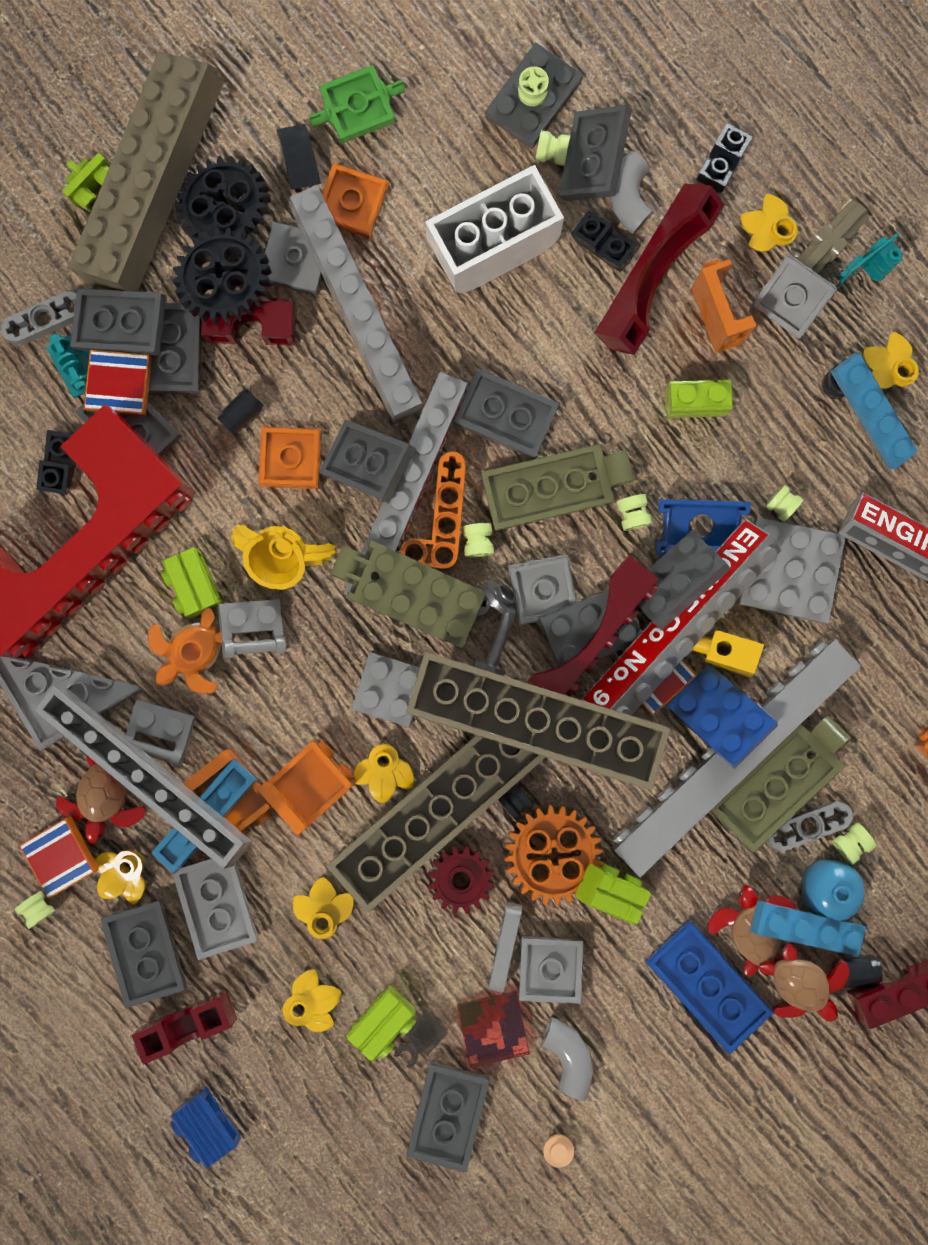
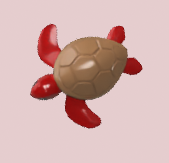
(98, 800)
(752, 946)
(805, 985)

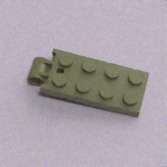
(554, 486)
(410, 592)
(783, 783)

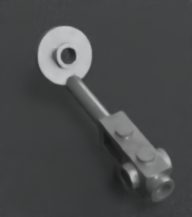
(502, 601)

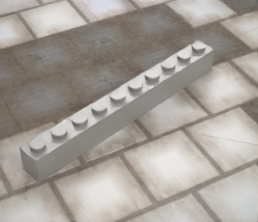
(714, 778)

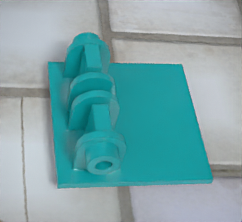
(877, 262)
(70, 363)

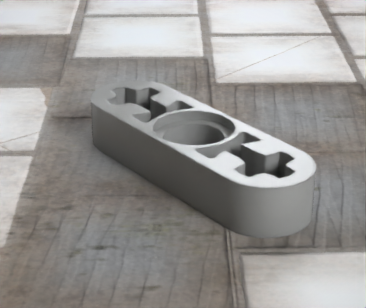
(26, 334)
(832, 826)
(504, 947)

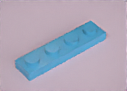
(874, 411)
(222, 797)
(807, 928)

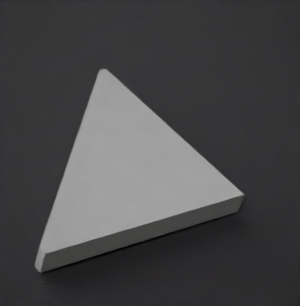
(30, 681)

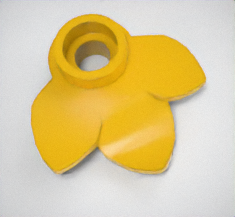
(764, 225)
(886, 362)
(384, 777)
(119, 879)
(323, 903)
(315, 1000)

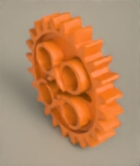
(552, 825)

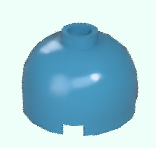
(832, 889)

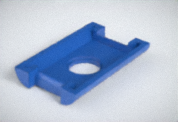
(678, 514)

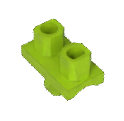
(85, 180)

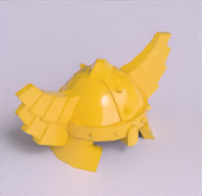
(278, 555)

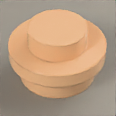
(558, 1151)

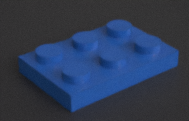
(722, 716)

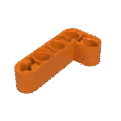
(443, 512)

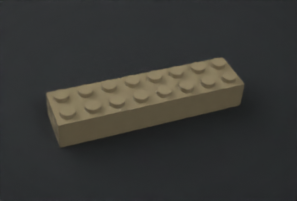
(146, 173)
(538, 720)
(429, 818)

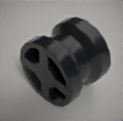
(515, 802)

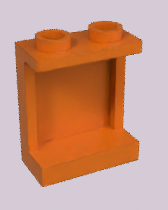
(715, 310)
(307, 786)
(249, 810)

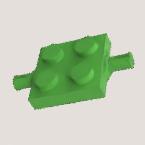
(357, 104)

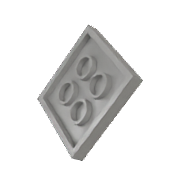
(801, 576)

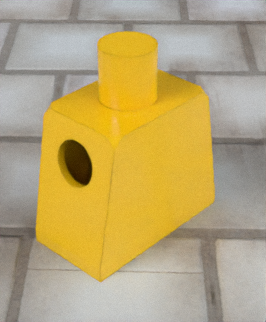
(743, 653)

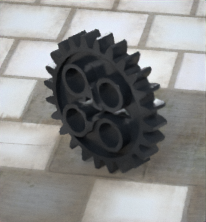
(235, 180)
(222, 276)

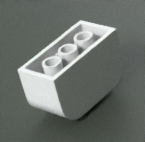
(495, 230)

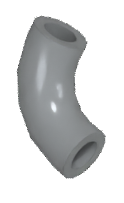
(627, 201)
(574, 1058)

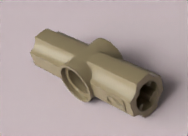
(834, 237)

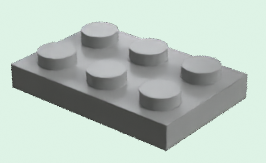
(215, 907)

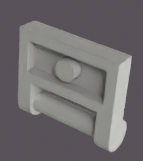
(250, 618)
(164, 724)

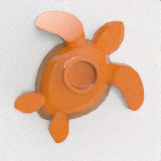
(188, 652)

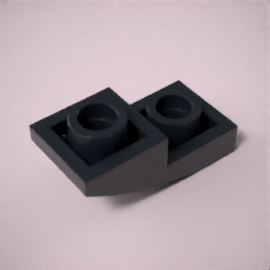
(298, 156)
(724, 157)
(605, 243)
(57, 468)

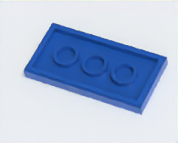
(709, 986)

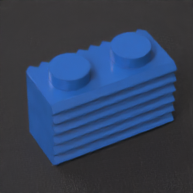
(205, 1128)

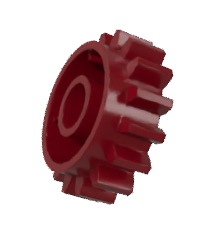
(461, 895)

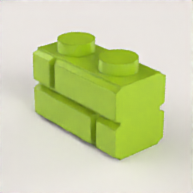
(698, 398)
(191, 583)
(613, 894)
(381, 1024)

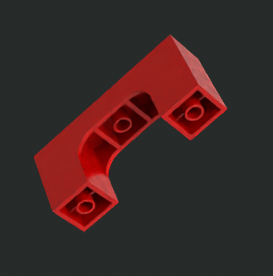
(134, 501)

